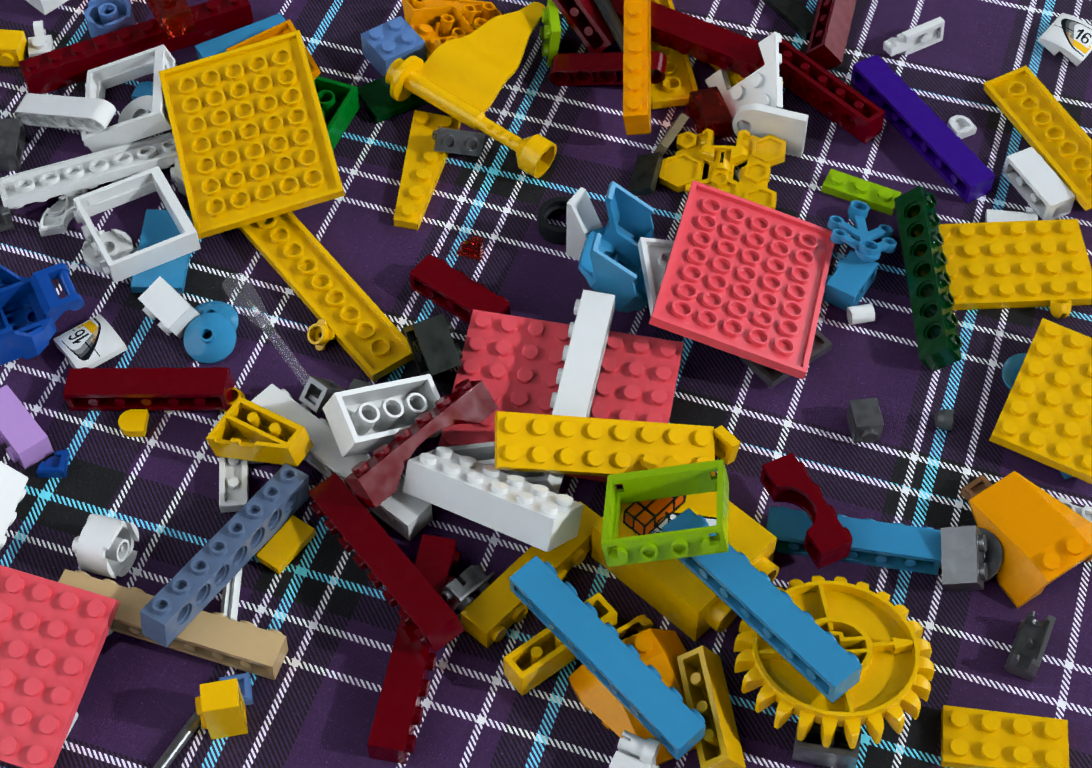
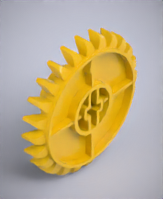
(872, 628)

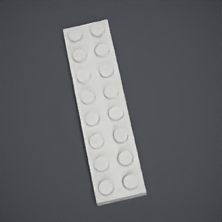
(87, 171)

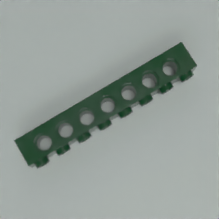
(927, 279)

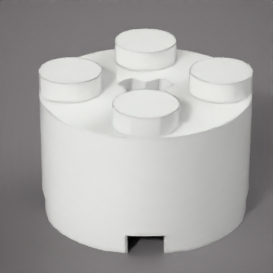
(106, 546)

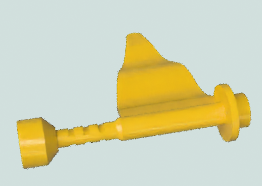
(468, 75)

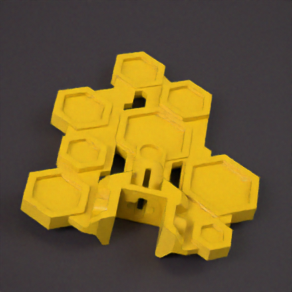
(697, 149)

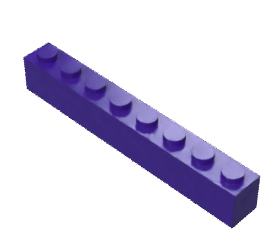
(923, 129)

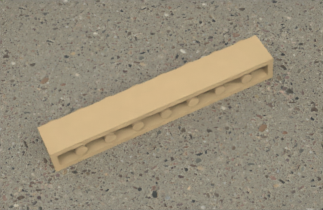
(207, 635)

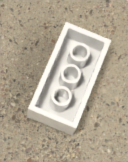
(375, 413)

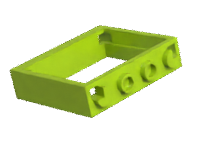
(660, 484)

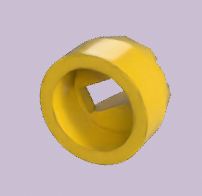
(1060, 308)

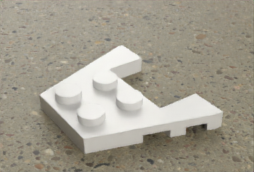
(760, 87)

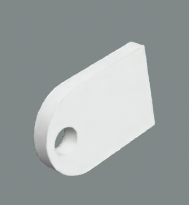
(775, 121)

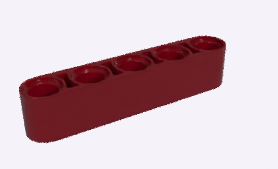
(599, 68)

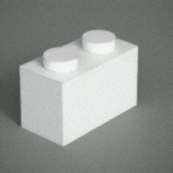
(168, 306)

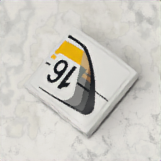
(1068, 36)
(90, 343)

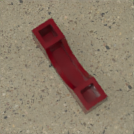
(789, 482)

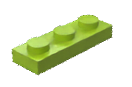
(855, 188)

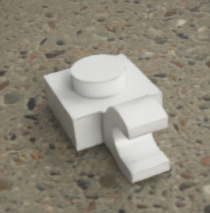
(41, 42)

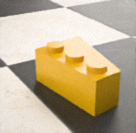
(259, 436)

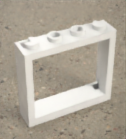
(122, 71)
(121, 193)

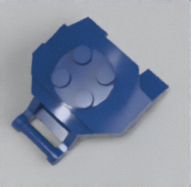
(31, 309)

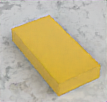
(286, 544)

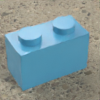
(849, 281)

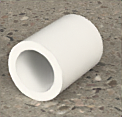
(860, 314)

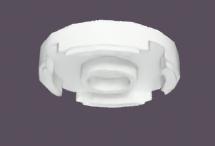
(115, 241)

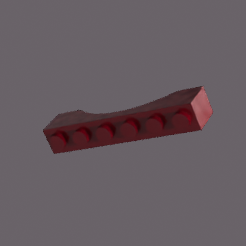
(380, 475)

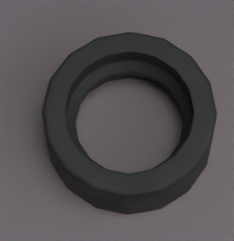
(552, 207)

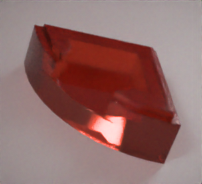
(472, 248)

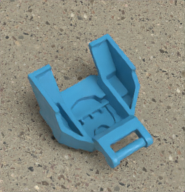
(611, 253)

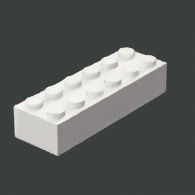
(493, 498)

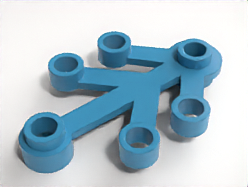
(865, 248)

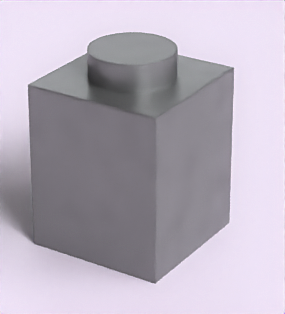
(865, 420)

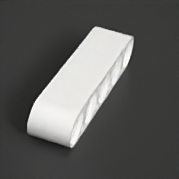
(65, 112)

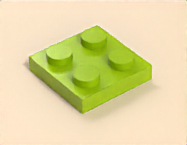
(550, 32)

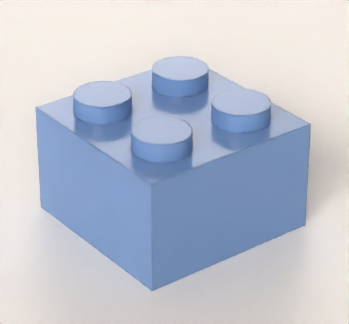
(391, 41)

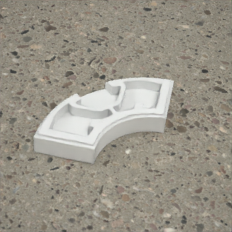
(59, 214)

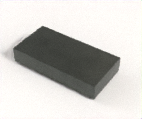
(645, 174)

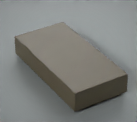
(671, 134)

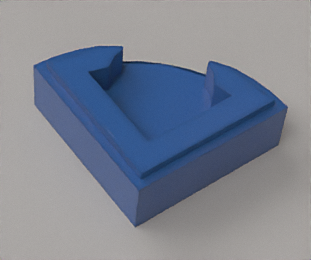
(55, 466)

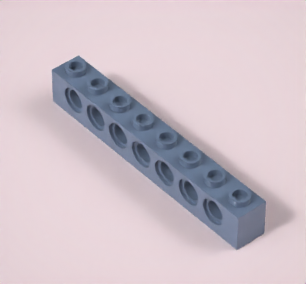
(224, 556)

